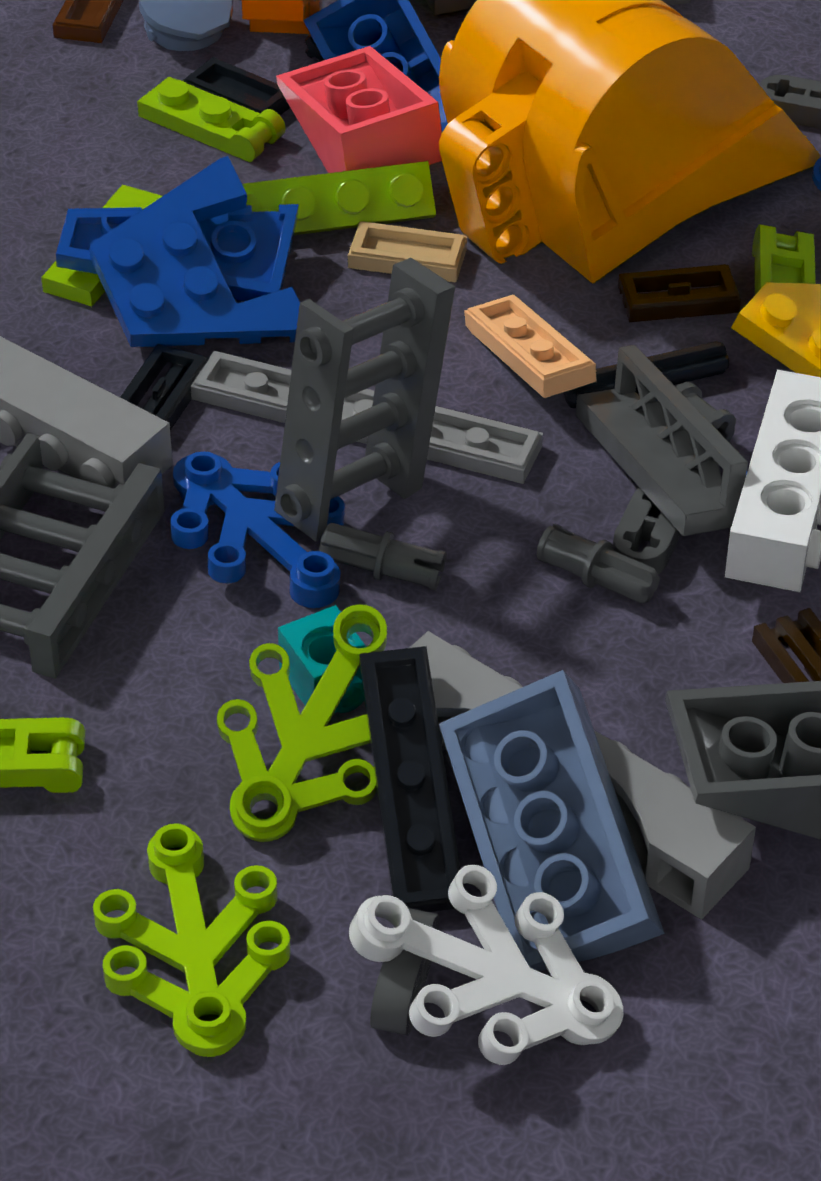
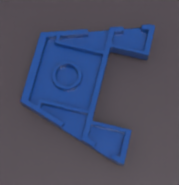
(167, 276)

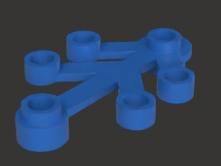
(211, 480)

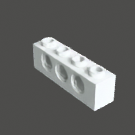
(781, 495)

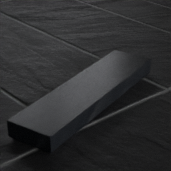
(410, 777)

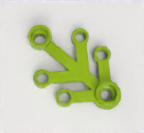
(301, 735)
(193, 947)

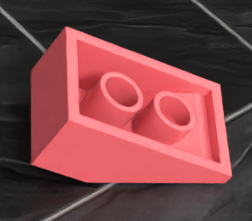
(363, 112)

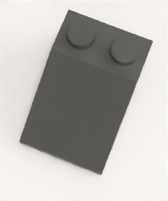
(753, 751)

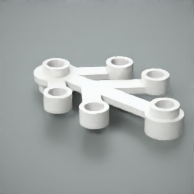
(499, 969)

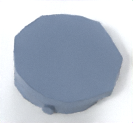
(185, 23)

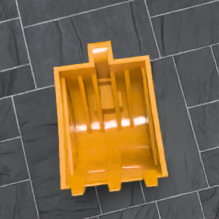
(599, 127)

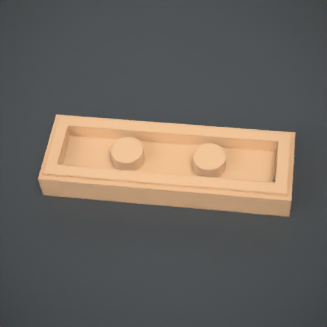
(530, 346)

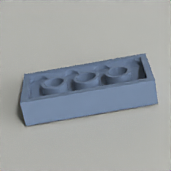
(550, 818)

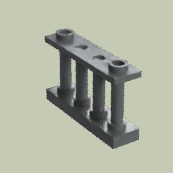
(403, 402)
(102, 549)

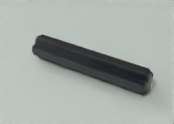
(676, 366)

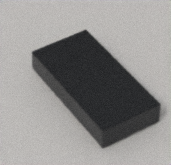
(238, 86)

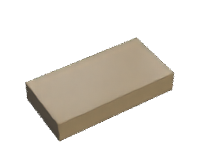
(381, 246)

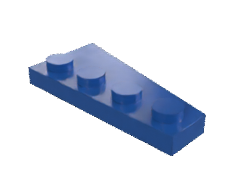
(246, 244)

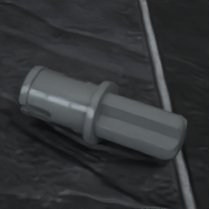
(383, 555)
(597, 563)

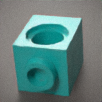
(311, 649)

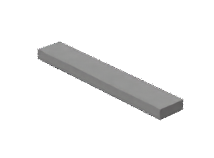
(455, 436)

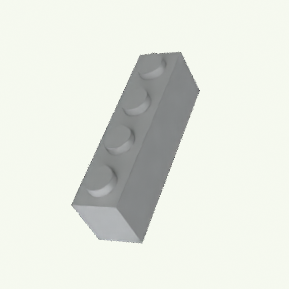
(77, 422)

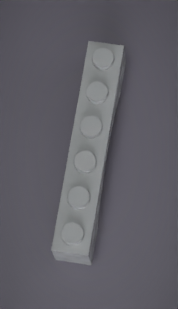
(683, 847)

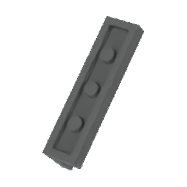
(654, 446)

